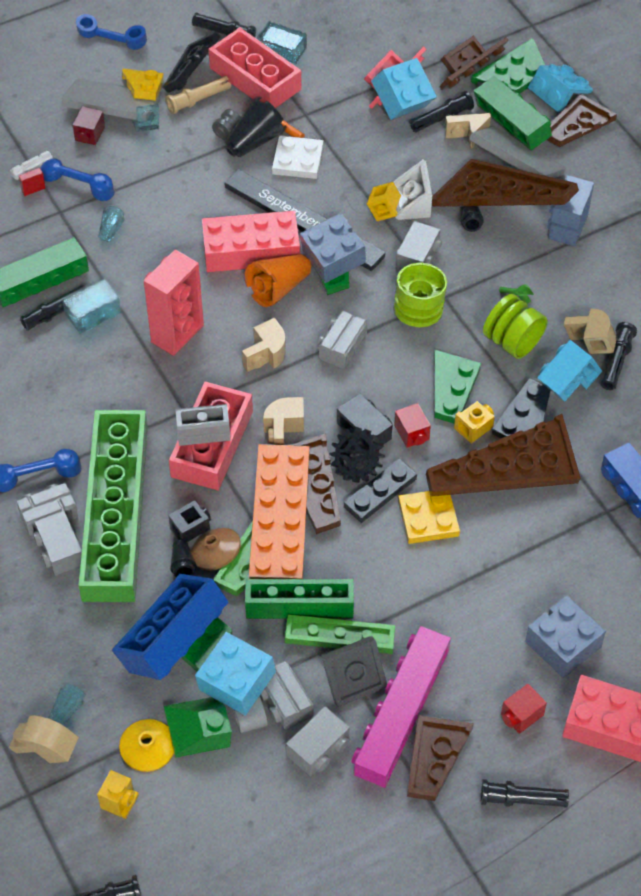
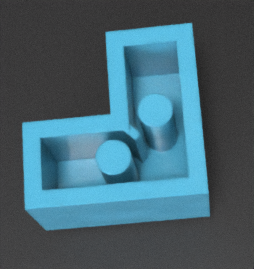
(569, 370)

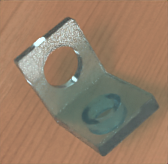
(152, 122)

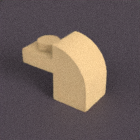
(594, 330)
(268, 346)
(283, 416)
(45, 738)

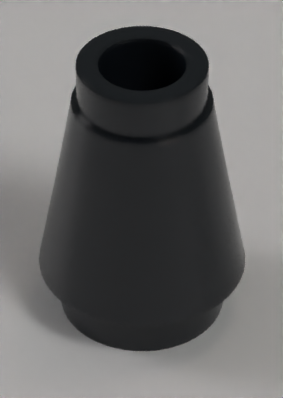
(472, 218)
(182, 559)

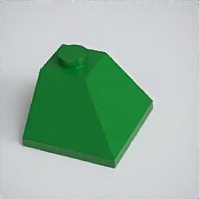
(198, 726)

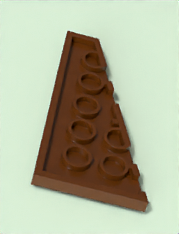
(496, 185)
(517, 461)

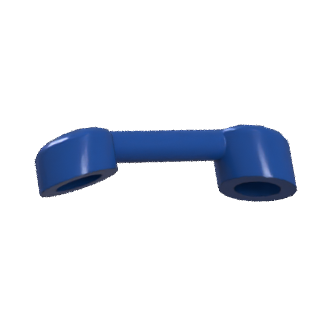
(134, 37)
(100, 183)
(65, 461)

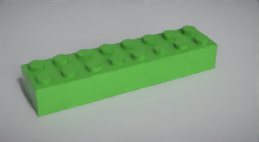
(114, 507)

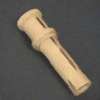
(189, 97)

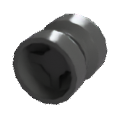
(223, 126)

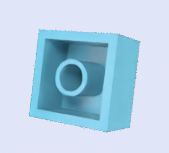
(403, 88)
(235, 673)

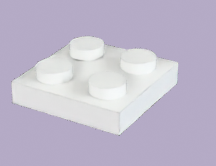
(297, 157)

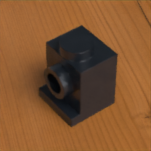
(189, 521)

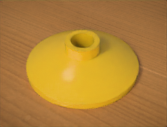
(146, 756)

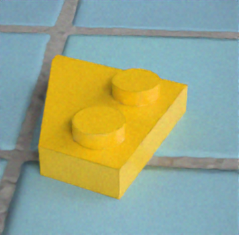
(143, 83)

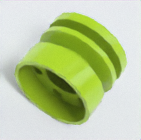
(420, 294)
(515, 326)

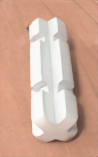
(30, 164)

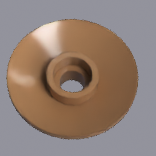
(216, 549)

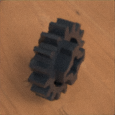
(351, 445)

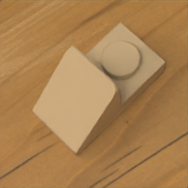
(464, 125)

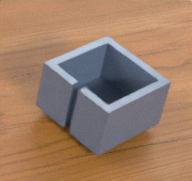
(569, 219)
(333, 247)
(565, 636)

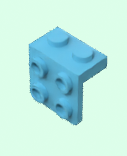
(557, 85)

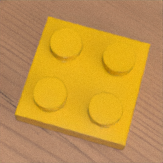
(428, 517)

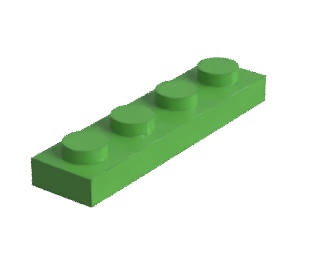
(337, 633)

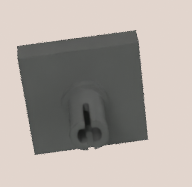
(354, 671)

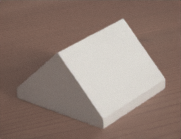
(415, 193)

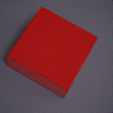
(32, 182)

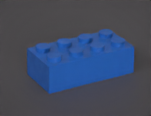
(170, 626)

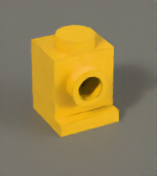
(384, 201)
(474, 421)
(117, 794)

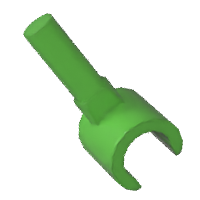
(521, 292)

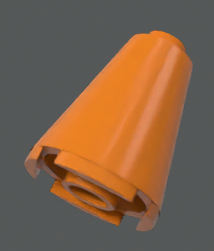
(276, 277)

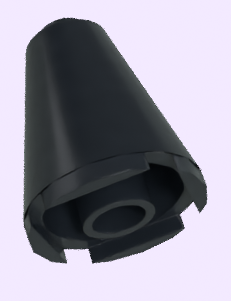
(255, 127)

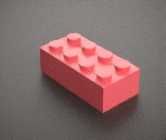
(255, 68)
(242, 239)
(174, 302)
(209, 462)
(605, 718)

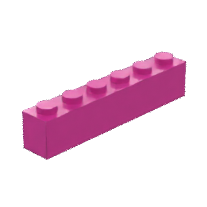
(401, 707)

